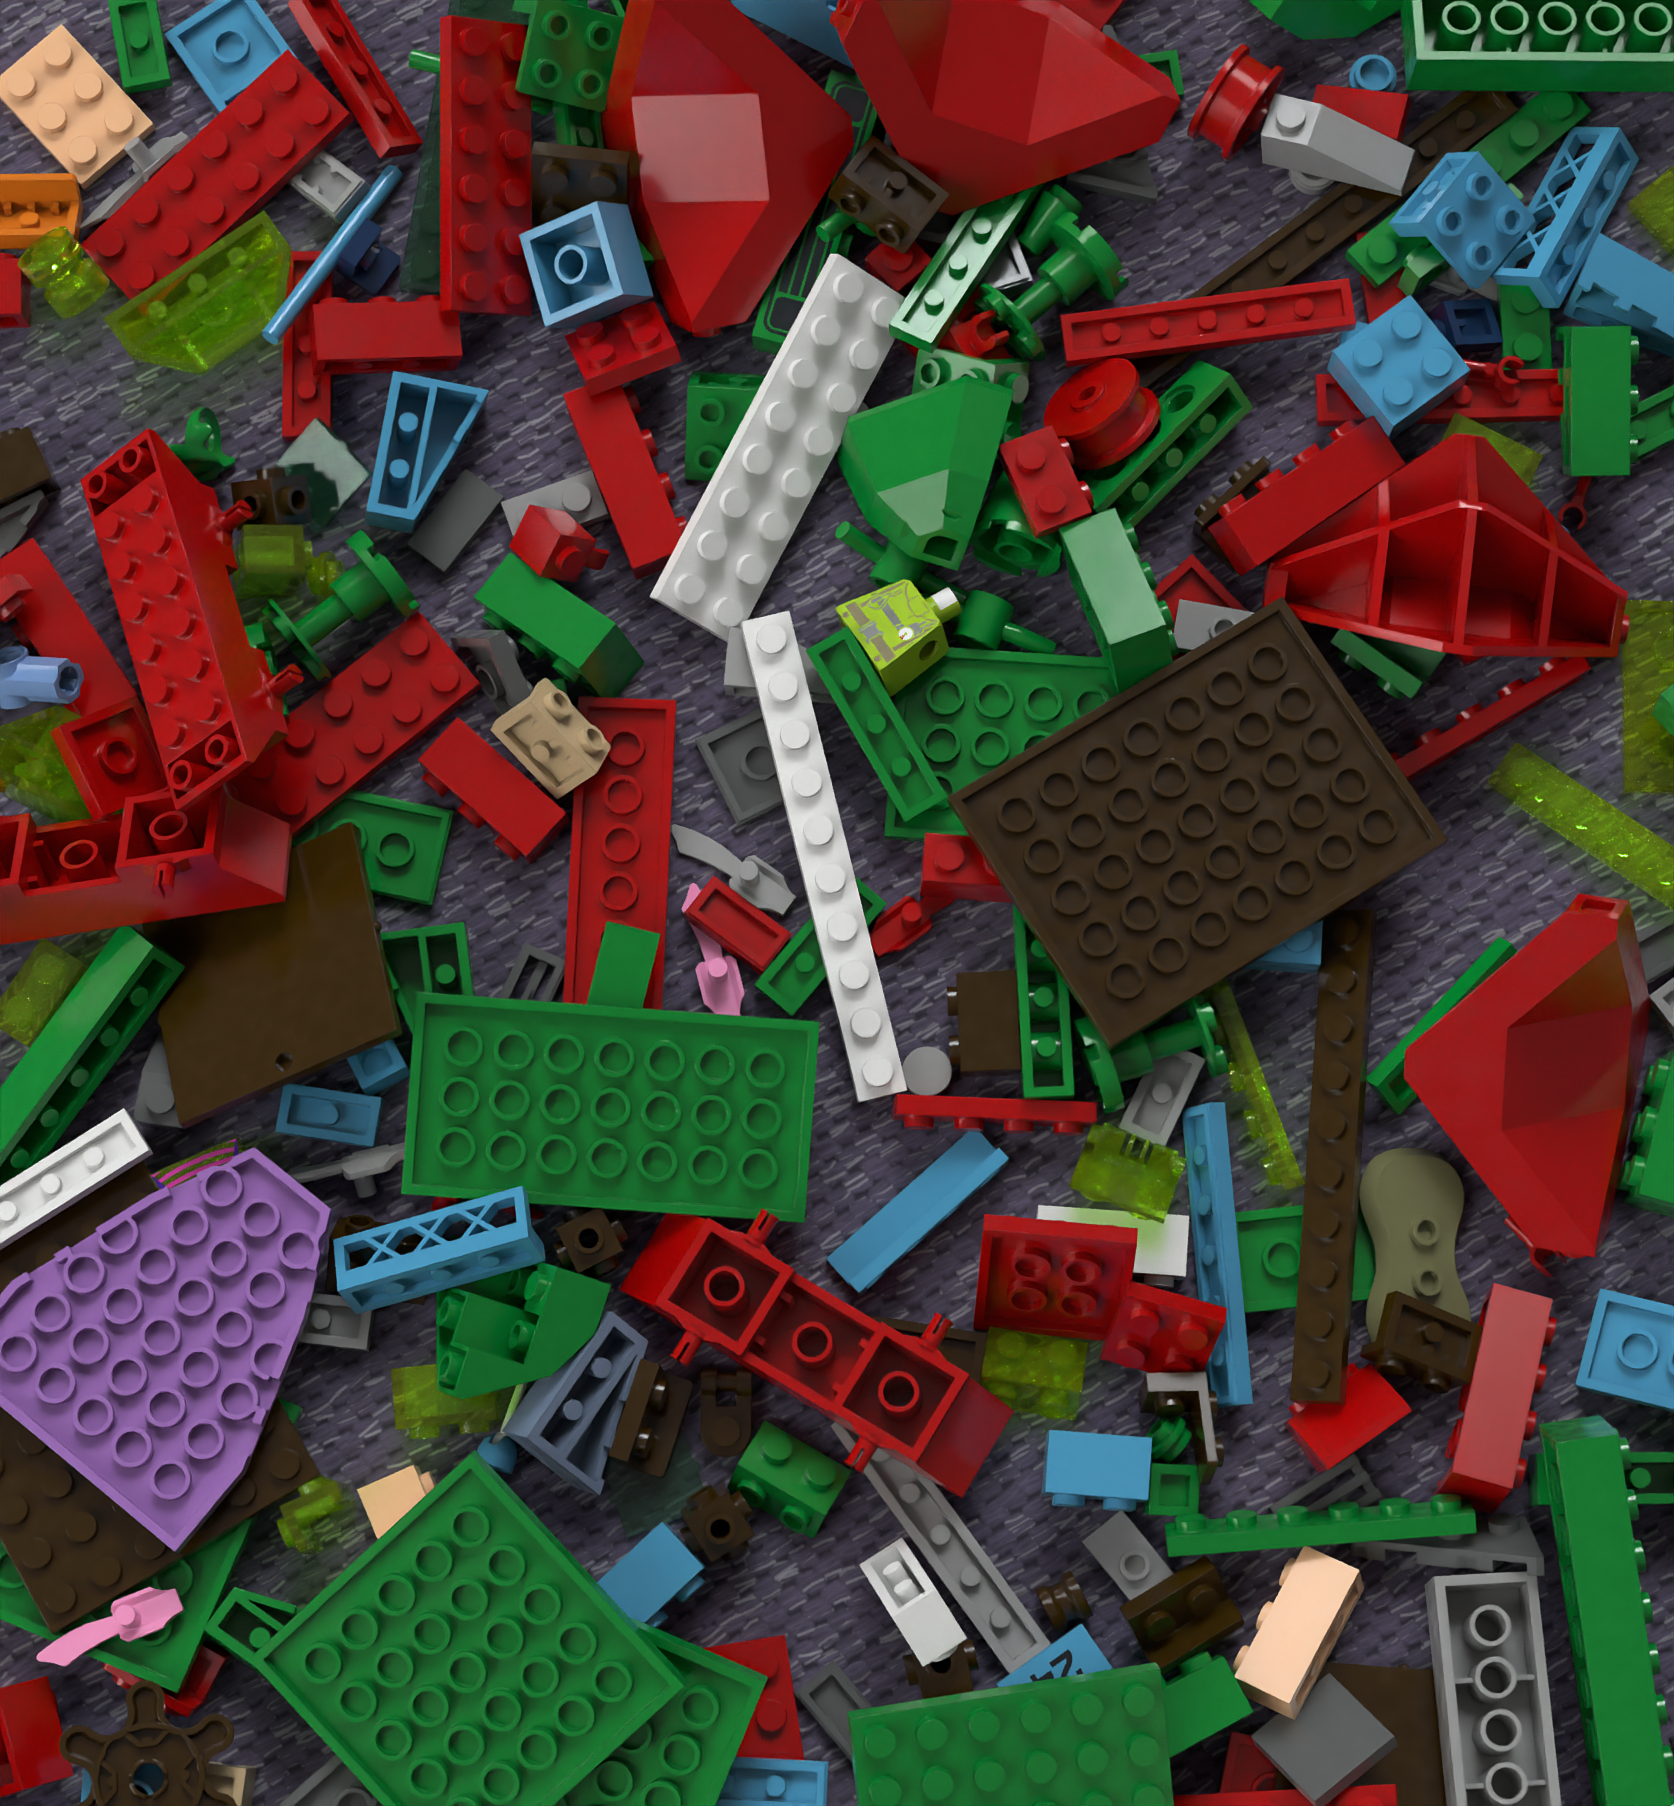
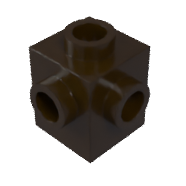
(274, 498)
(601, 1258)
(713, 1504)
(953, 1681)

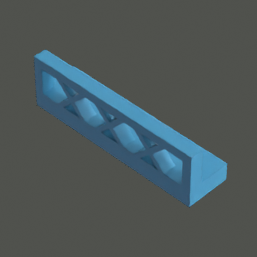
(1578, 211)
(917, 1211)
(439, 1265)

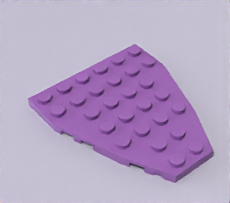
(167, 1338)

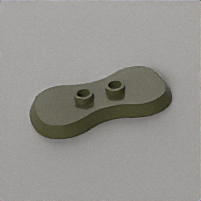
(1414, 1218)

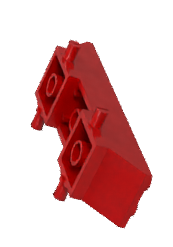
(170, 579)
(139, 866)
(817, 1348)

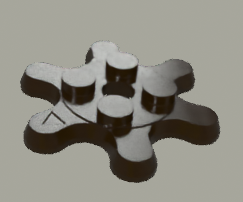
(150, 1740)

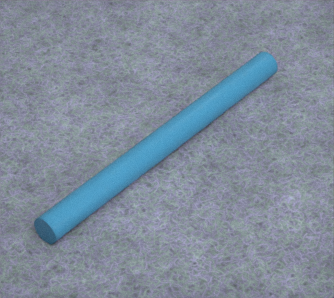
(328, 258)

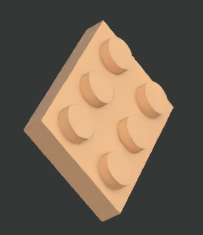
(72, 106)

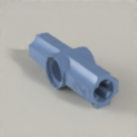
(36, 679)

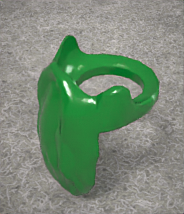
(200, 461)

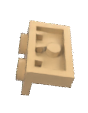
(552, 739)

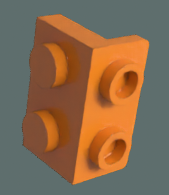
(37, 205)

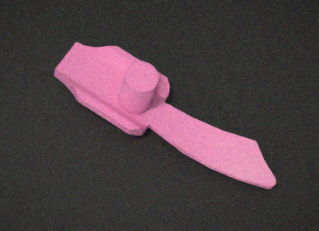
(718, 975)
(131, 1619)

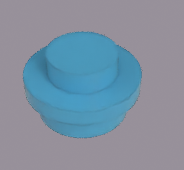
(1373, 73)

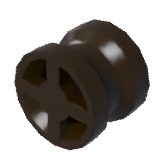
(1063, 1602)

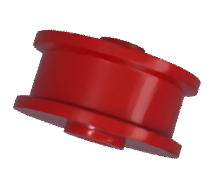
(1236, 102)
(1103, 413)

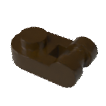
(726, 1429)

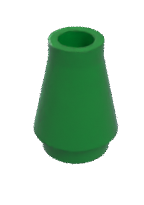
(1049, 207)

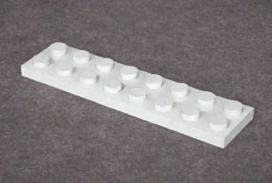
(780, 449)

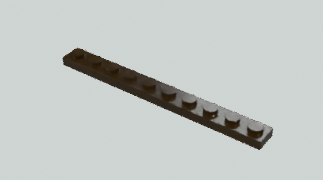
(1343, 213)
(1333, 1159)

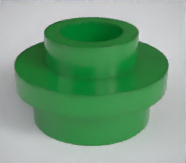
(1168, 1438)

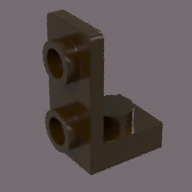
(1187, 1392)

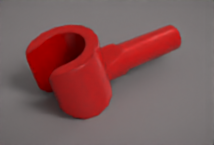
(1495, 371)
(1577, 502)
(1536, 1254)

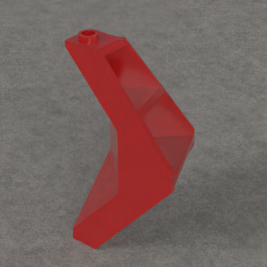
(1000, 91)
(722, 153)
(1454, 564)
(1546, 1072)

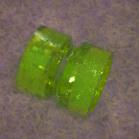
(68, 278)

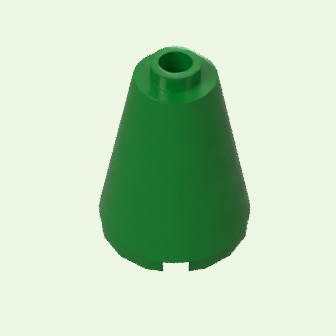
(1006, 539)

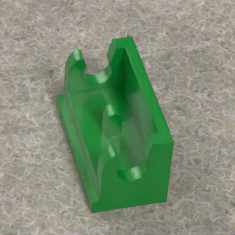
(623, 966)

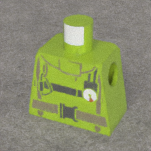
(900, 630)

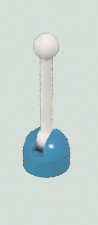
(498, 1447)

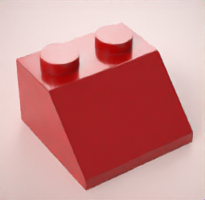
(1336, 1431)
(30, 1737)

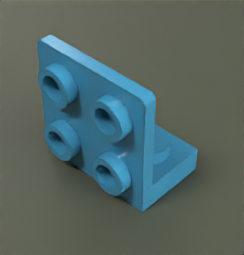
(1465, 215)

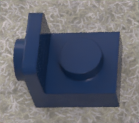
(367, 260)
(1468, 325)

